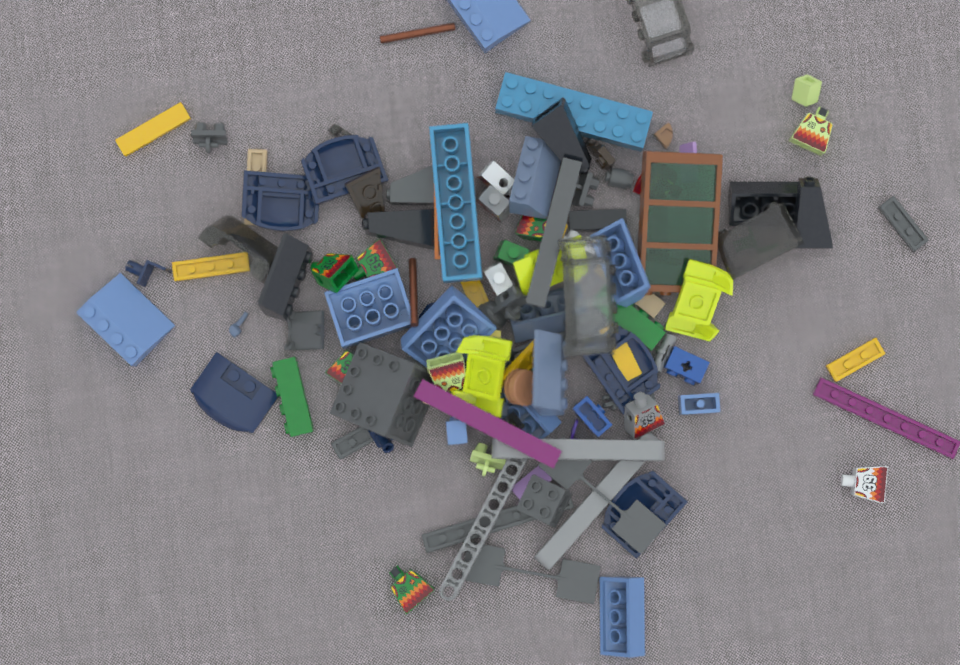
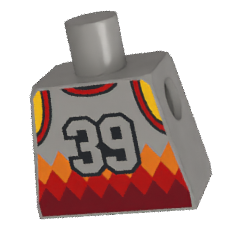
(494, 202)
(642, 416)

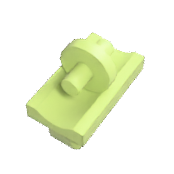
(485, 461)

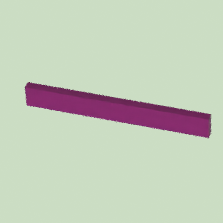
(886, 418)
(487, 423)

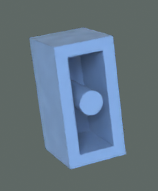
(699, 403)
(456, 431)

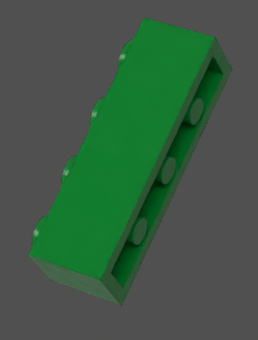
(640, 325)
(293, 397)

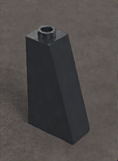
(562, 134)
(811, 215)
(406, 227)

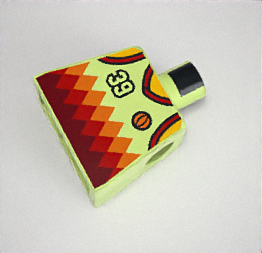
(813, 132)
(447, 371)

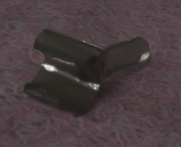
(336, 129)

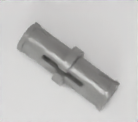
(664, 351)

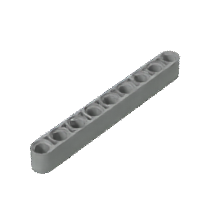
(592, 450)
(588, 510)
(479, 530)

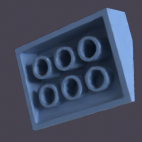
(490, 19)
(369, 308)
(126, 319)
(445, 326)

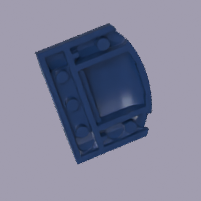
(338, 162)
(278, 201)
(612, 379)
(232, 395)
(653, 494)

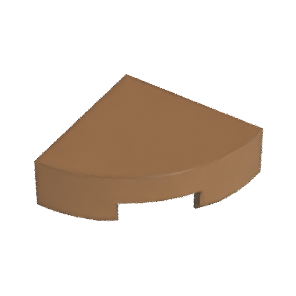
(664, 135)

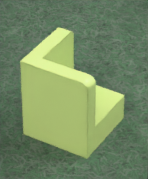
(806, 90)

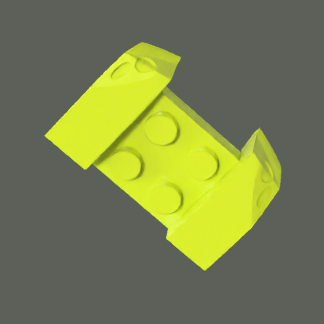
(525, 267)
(699, 300)
(484, 372)

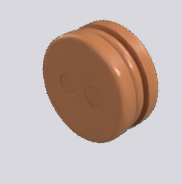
(519, 387)

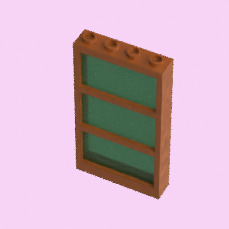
(678, 215)

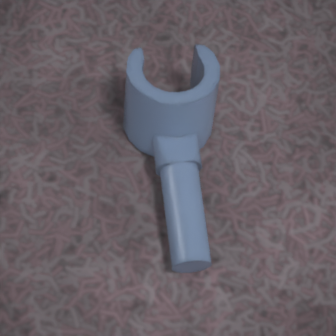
(234, 329)

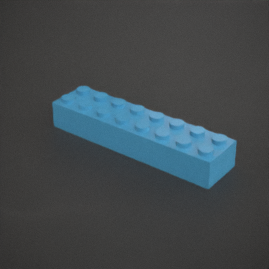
(594, 115)
(456, 203)

